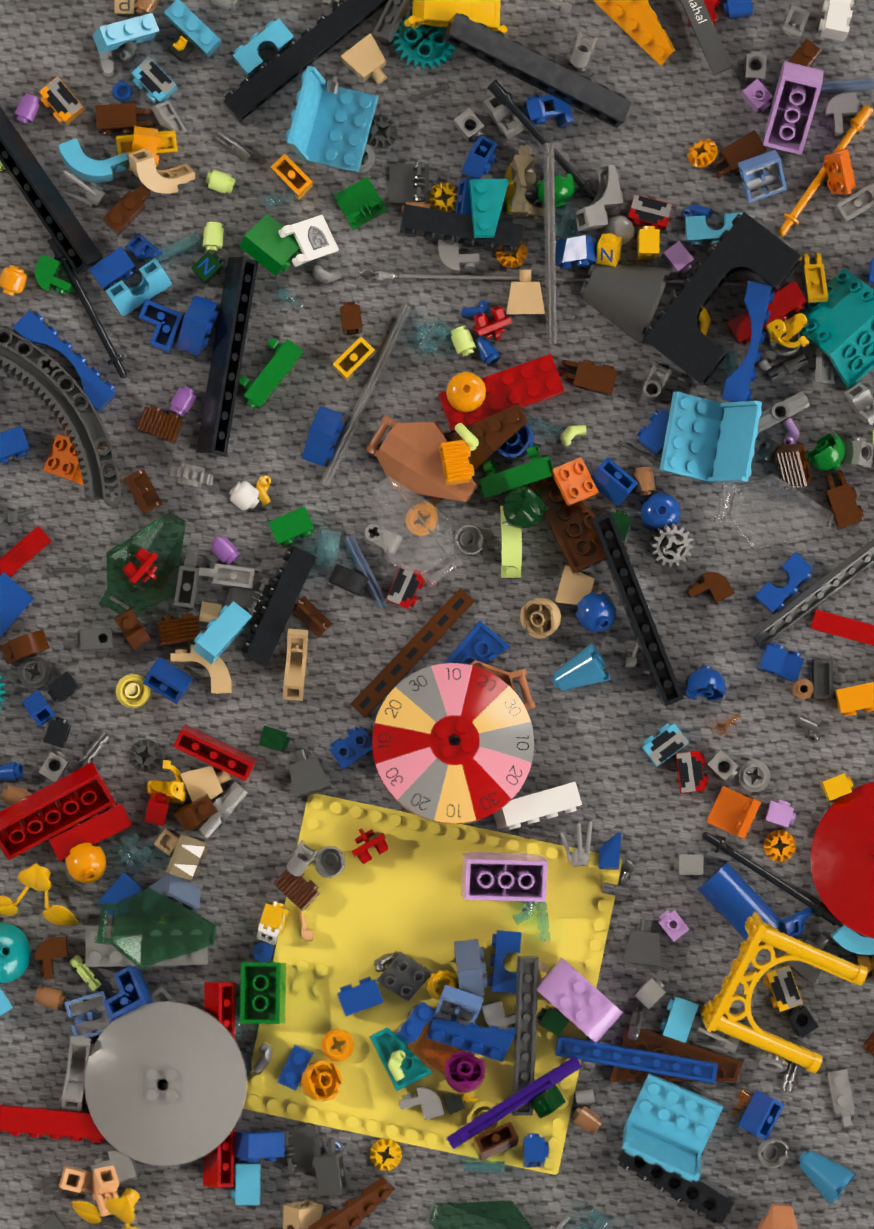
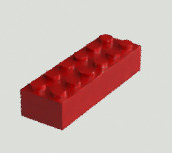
(521, 385)
(53, 810)

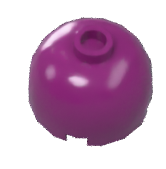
(464, 1072)

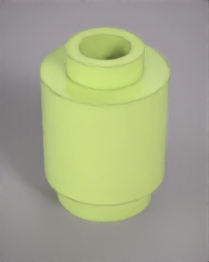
(220, 181)
(213, 236)
(463, 341)

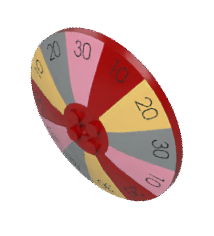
(446, 780)

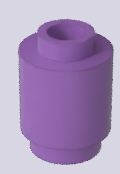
(27, 108)
(182, 401)
(224, 550)

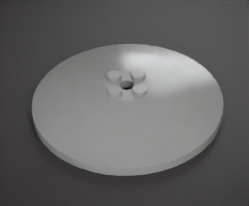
(202, 1075)

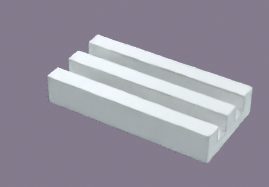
(268, 932)

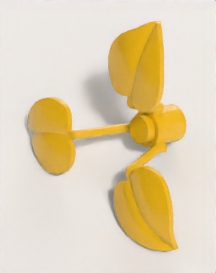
(38, 879)
(120, 1207)

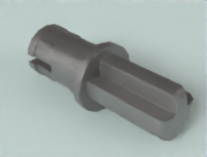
(233, 146)

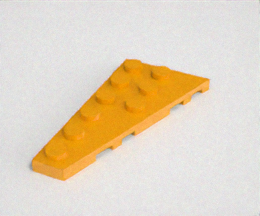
(641, 25)

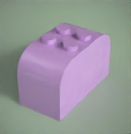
(793, 107)
(504, 876)
(578, 1000)

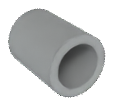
(584, 1097)

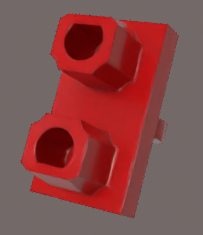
(494, 326)
(146, 559)
(362, 852)

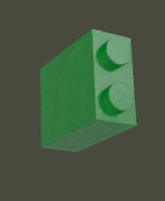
(267, 246)

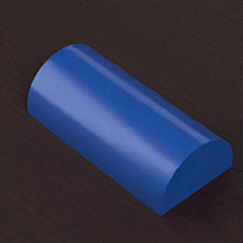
(736, 899)

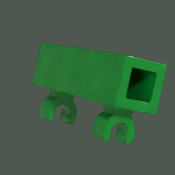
(273, 373)
(510, 479)

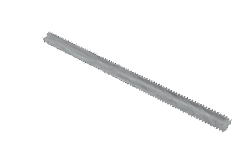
(550, 247)
(365, 394)

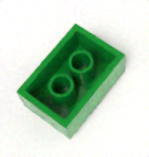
(262, 993)

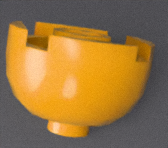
(466, 391)
(86, 863)
(321, 1080)

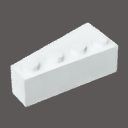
(836, 19)
(539, 804)

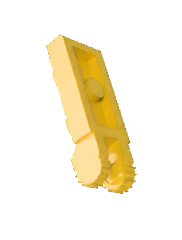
(815, 279)

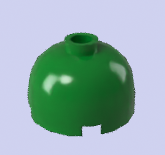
(563, 189)
(827, 453)

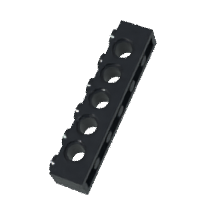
(721, 1206)

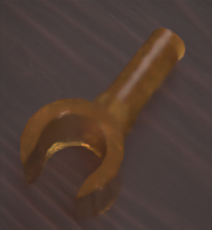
(726, 724)
(743, 1096)

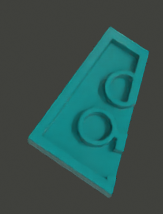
(486, 205)
(412, 1068)

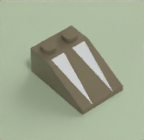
(187, 857)

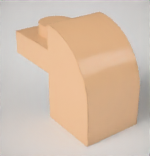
(76, 1179)
(104, 1186)

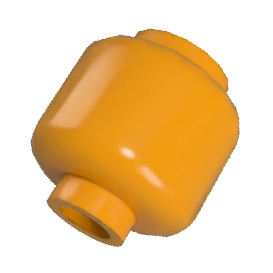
(12, 280)

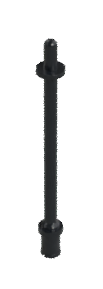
(505, 99)
(114, 358)
(819, 908)

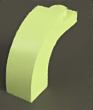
(510, 549)

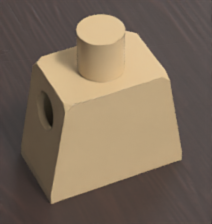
(366, 60)
(525, 295)
(574, 587)
(204, 781)
(301, 1214)

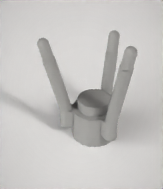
(94, 194)
(580, 856)
(727, 1042)

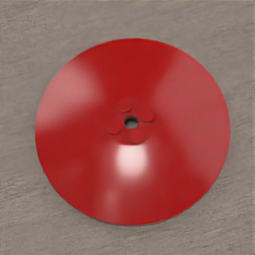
(845, 860)

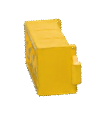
(441, 11)

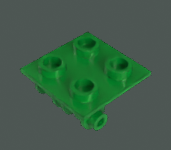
(360, 203)

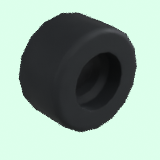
(348, 580)

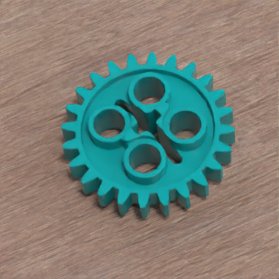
(436, 51)

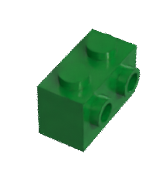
(291, 526)

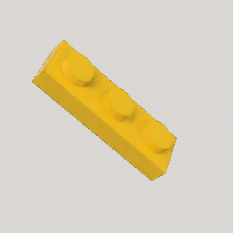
(168, 142)

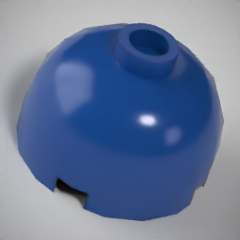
(516, 445)
(660, 510)
(596, 612)
(705, 683)

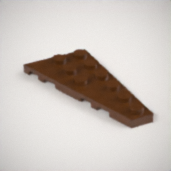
(491, 434)

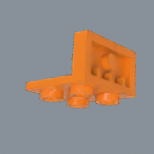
(839, 172)
(63, 461)
(574, 481)
(733, 812)

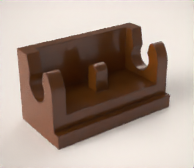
(143, 491)

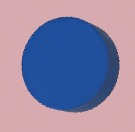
(122, 91)
(263, 952)

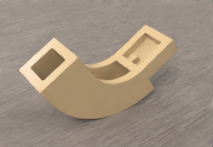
(159, 181)
(295, 664)
(219, 673)

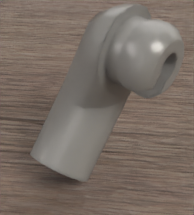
(325, 276)
(265, 1058)

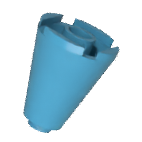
(581, 670)
(826, 1175)

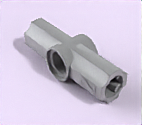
(790, 406)
(225, 807)

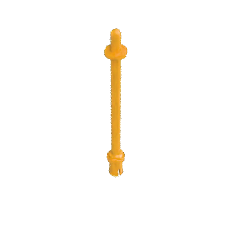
(856, 124)

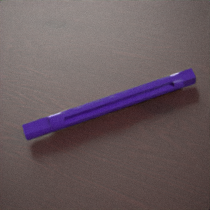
(513, 1102)

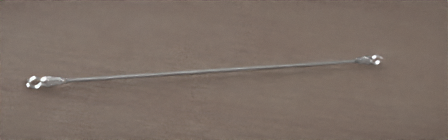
(382, 275)

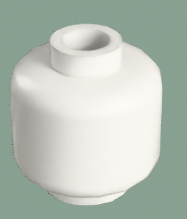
(244, 495)

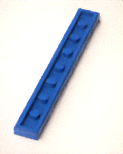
(636, 1059)

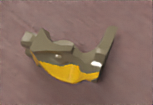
(521, 179)

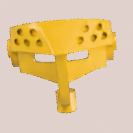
(790, 328)
(174, 789)

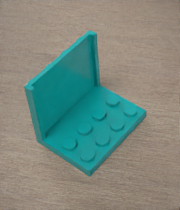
(844, 326)

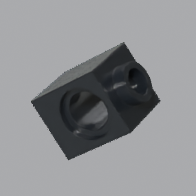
(63, 687)
(57, 732)
(810, 1024)

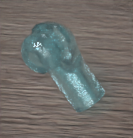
(526, 913)

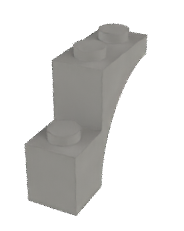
(608, 196)
(74, 1085)

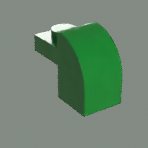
(46, 273)

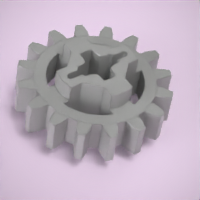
(191, 475)
(679, 547)

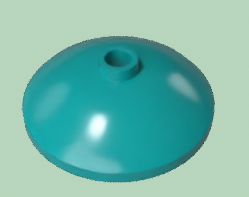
(18, 954)

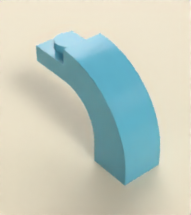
(90, 169)
(852, 941)

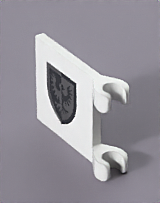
(312, 237)

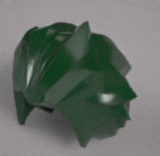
(523, 508)

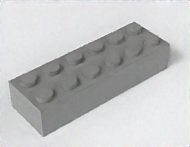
(106, 955)

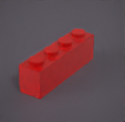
(784, 301)
(215, 752)
(91, 831)

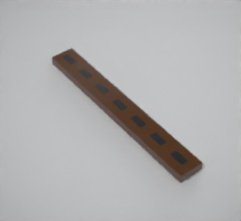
(412, 652)

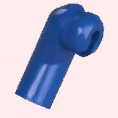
(696, 210)
(471, 312)

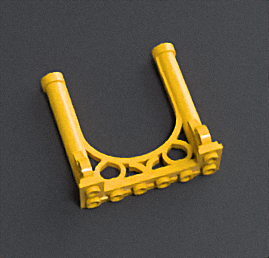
(716, 1012)

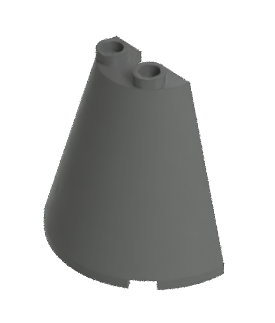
(626, 295)

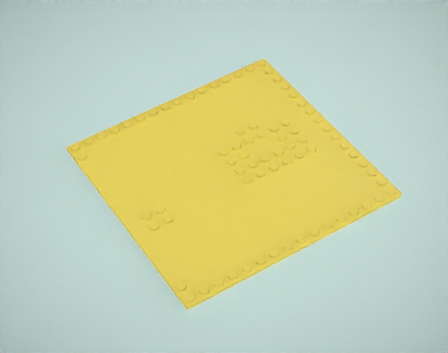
(415, 906)

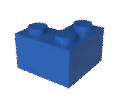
(166, 322)
(197, 325)
(322, 435)
(780, 663)
(132, 993)
(261, 1144)

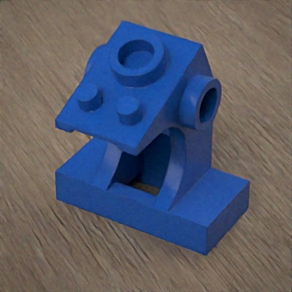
(536, 113)

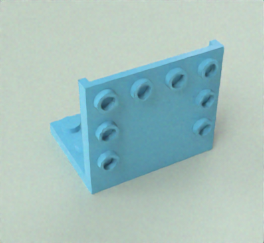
(330, 126)
(710, 439)
(670, 1126)

